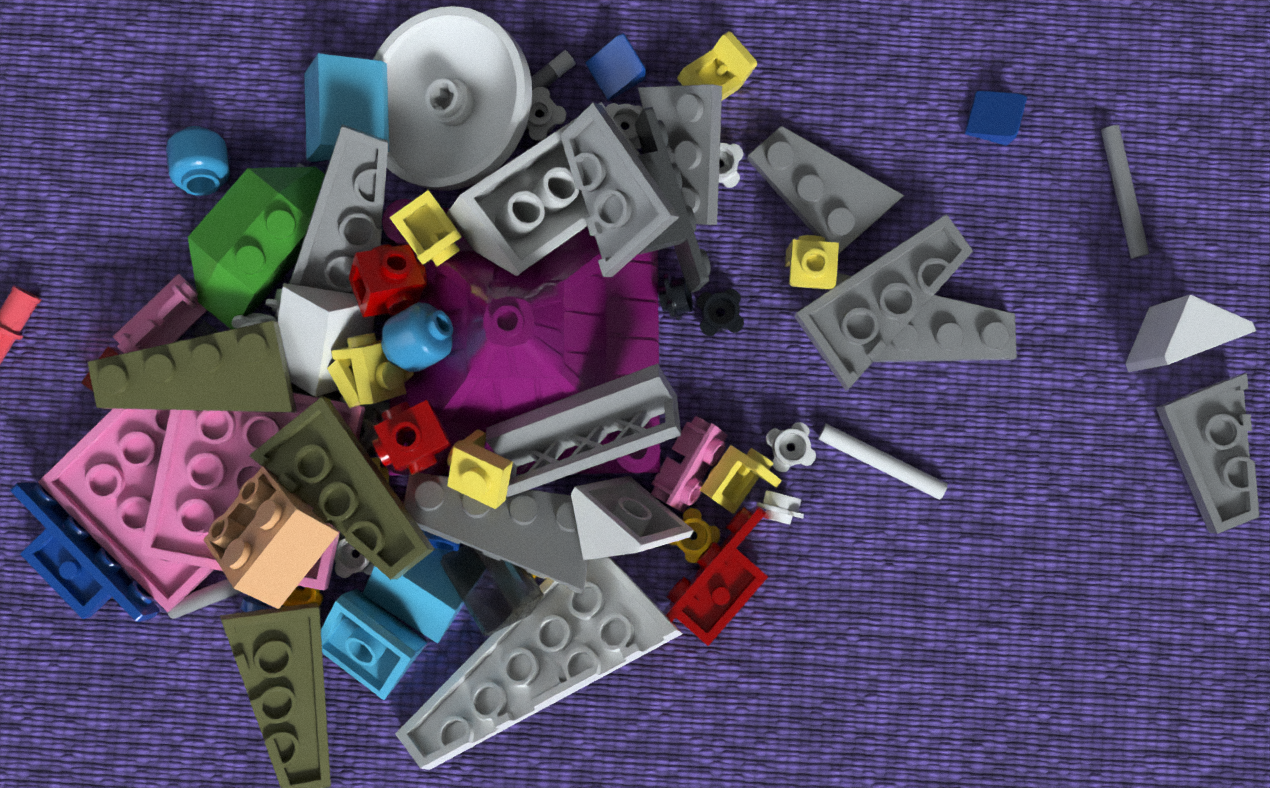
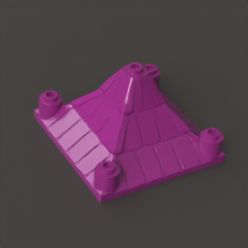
(533, 339)

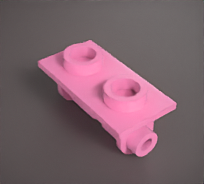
(162, 318)
(681, 483)

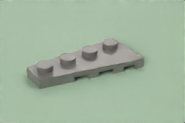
(345, 212)
(873, 306)
(952, 332)
(527, 529)

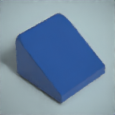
(616, 67)
(995, 116)

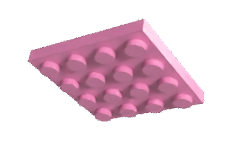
(201, 476)
(109, 490)

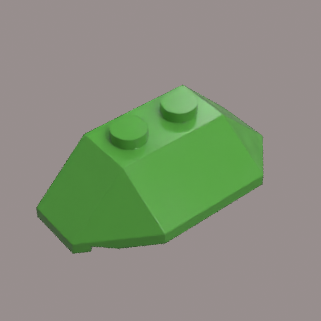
(252, 238)

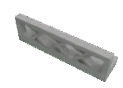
(584, 422)

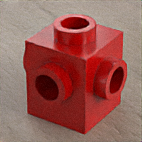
(387, 279)
(429, 437)

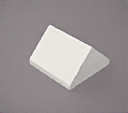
(313, 325)
(1182, 330)
(622, 519)

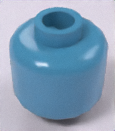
(197, 160)
(417, 337)

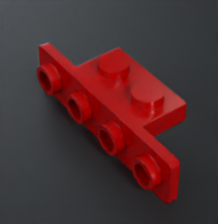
(720, 585)

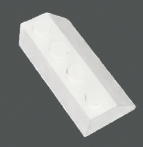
(524, 207)

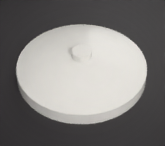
(453, 97)

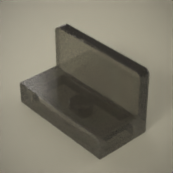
(491, 589)

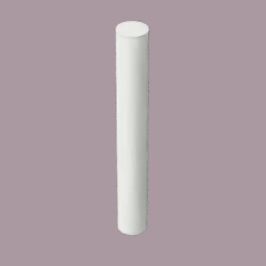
(882, 461)

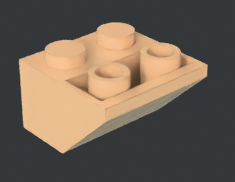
(268, 539)

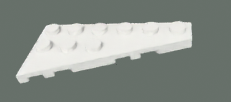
(538, 662)

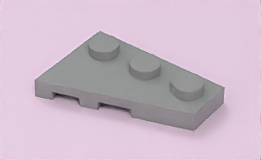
(693, 134)
(821, 188)
(618, 191)
(1213, 451)

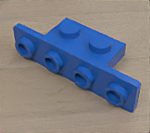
(76, 563)

